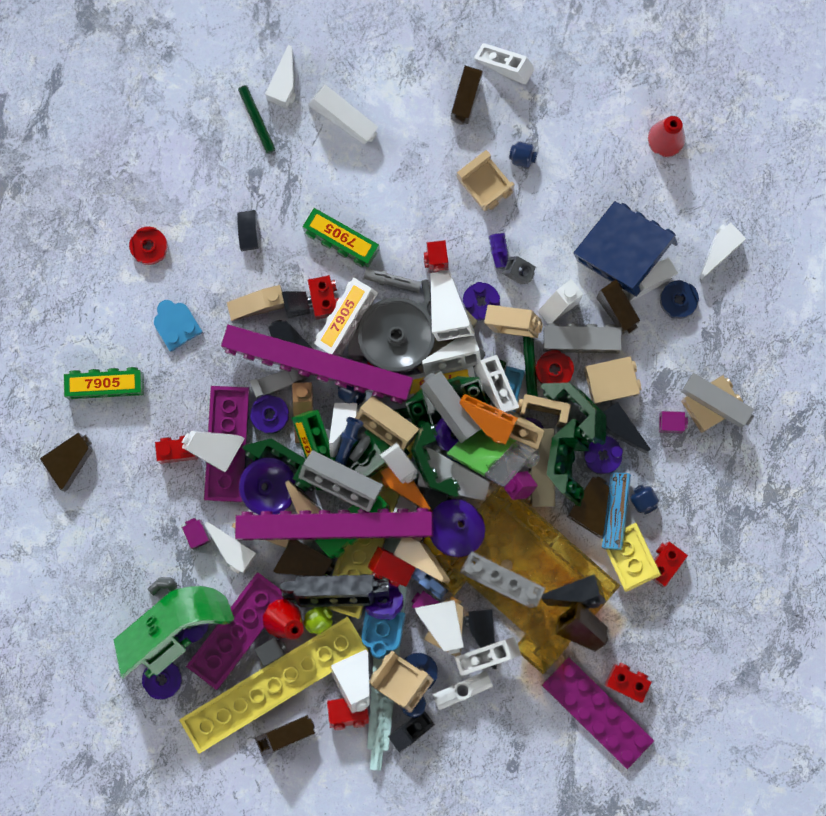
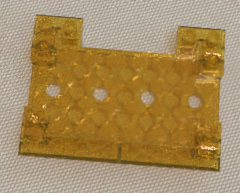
(536, 553)

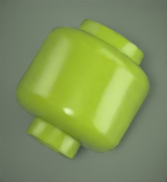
(318, 620)

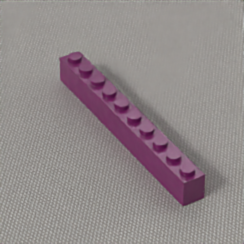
(316, 363)
(334, 525)

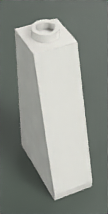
(343, 114)
(447, 308)
(470, 483)

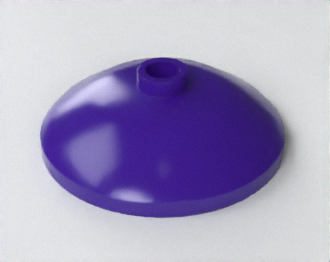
(274, 475)
(452, 538)

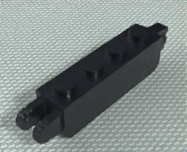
(334, 590)

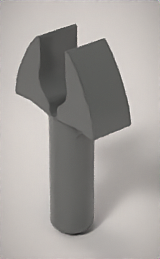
(427, 294)

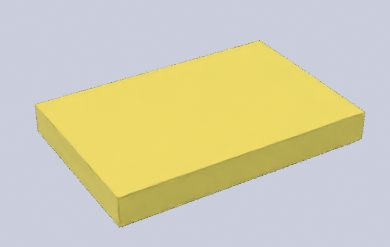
(634, 562)

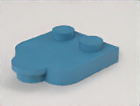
(175, 324)
(382, 634)

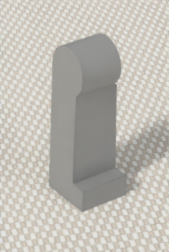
(275, 382)

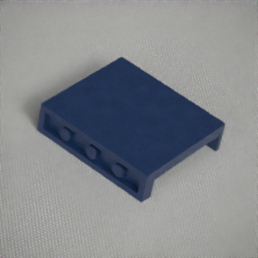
(624, 246)

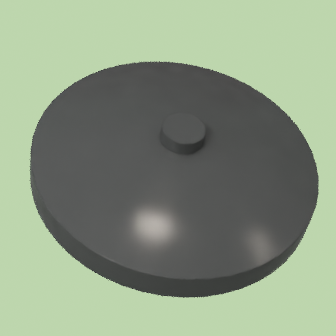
(396, 335)

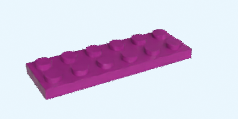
(227, 416)
(231, 641)
(597, 713)

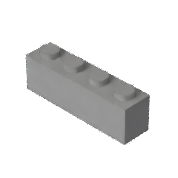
(582, 339)
(340, 481)

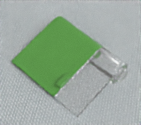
(493, 459)

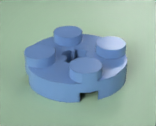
(429, 583)

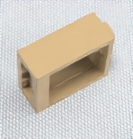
(513, 321)

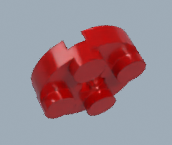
(140, 238)
(558, 359)

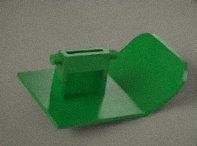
(153, 635)

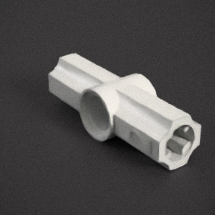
(474, 684)

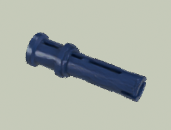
(348, 438)

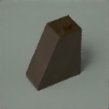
(466, 95)
(618, 307)
(67, 460)
(593, 507)
(303, 561)
(582, 627)
(285, 735)

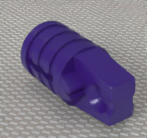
(499, 249)

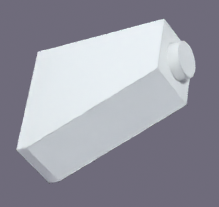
(660, 274)
(561, 302)
(213, 448)
(443, 624)
(353, 680)

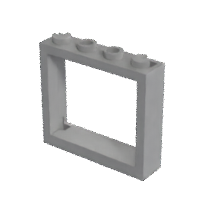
(502, 580)

